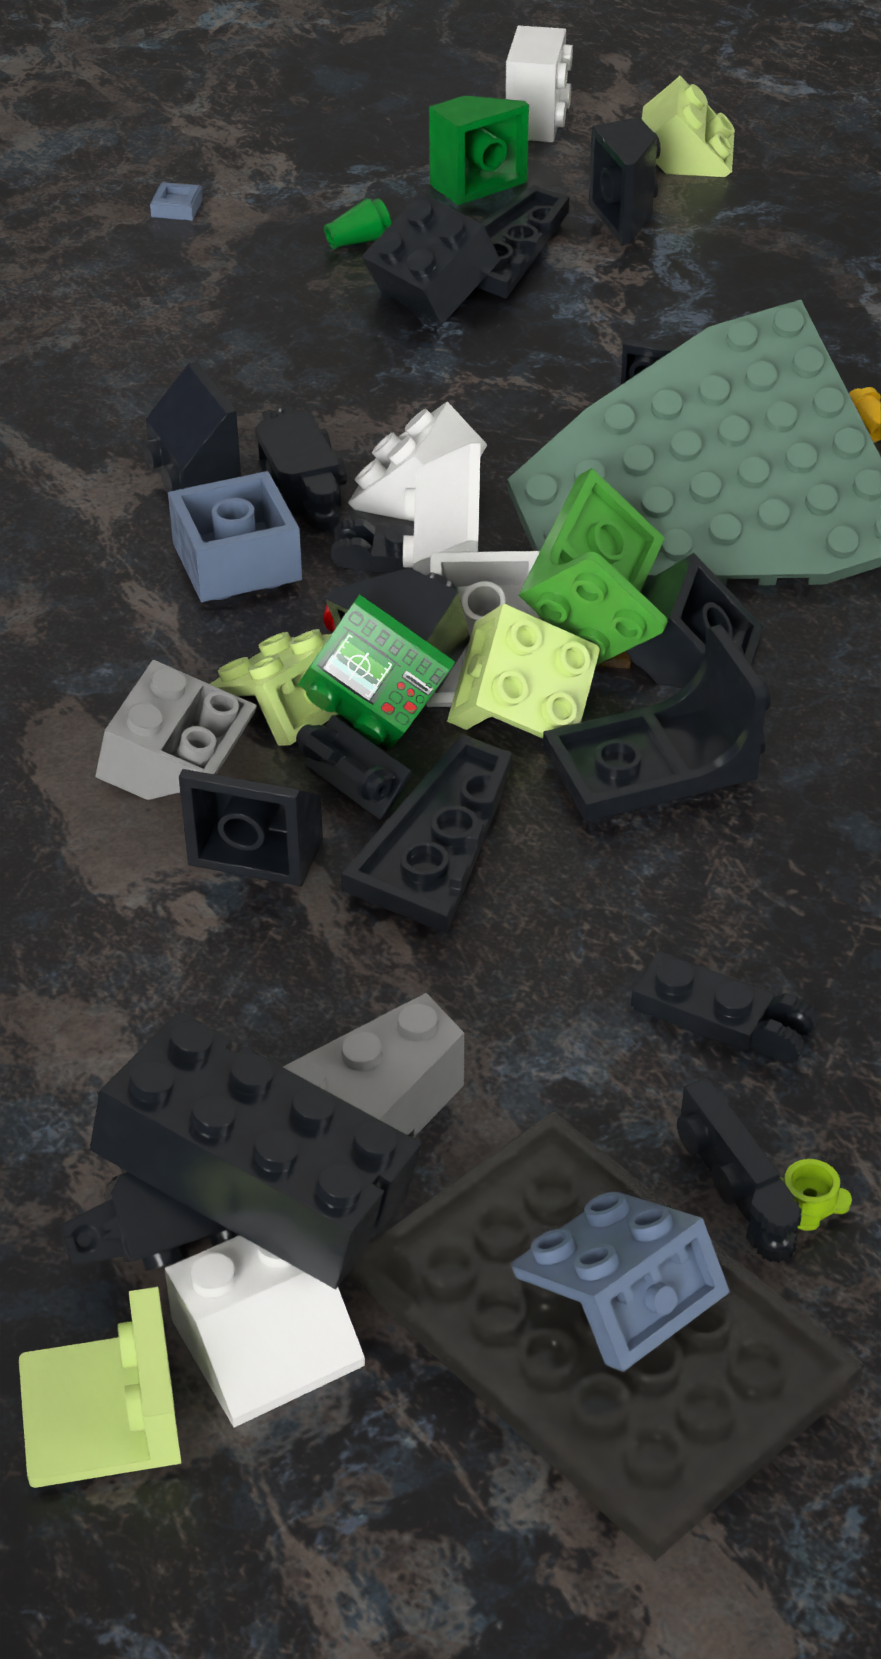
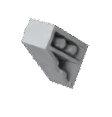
(393, 1066)

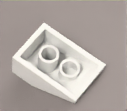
(483, 584)

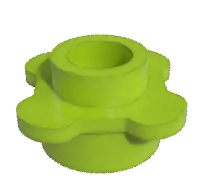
(823, 1183)

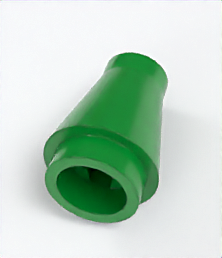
(359, 224)

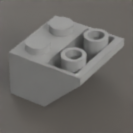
(169, 727)

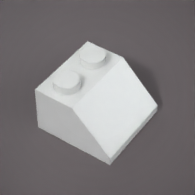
(443, 507)
(259, 1327)

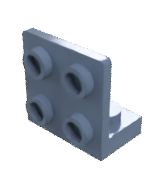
(633, 1270)

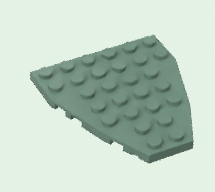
(730, 454)

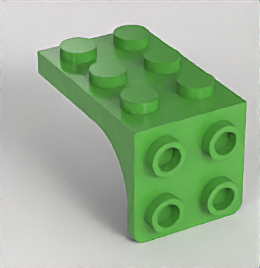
(595, 569)

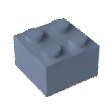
(235, 536)

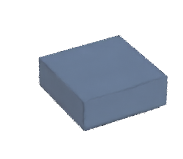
(176, 201)

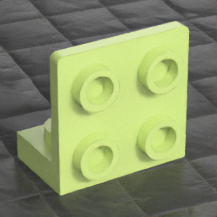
(523, 673)
(274, 679)
(101, 1402)

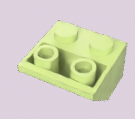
(690, 132)

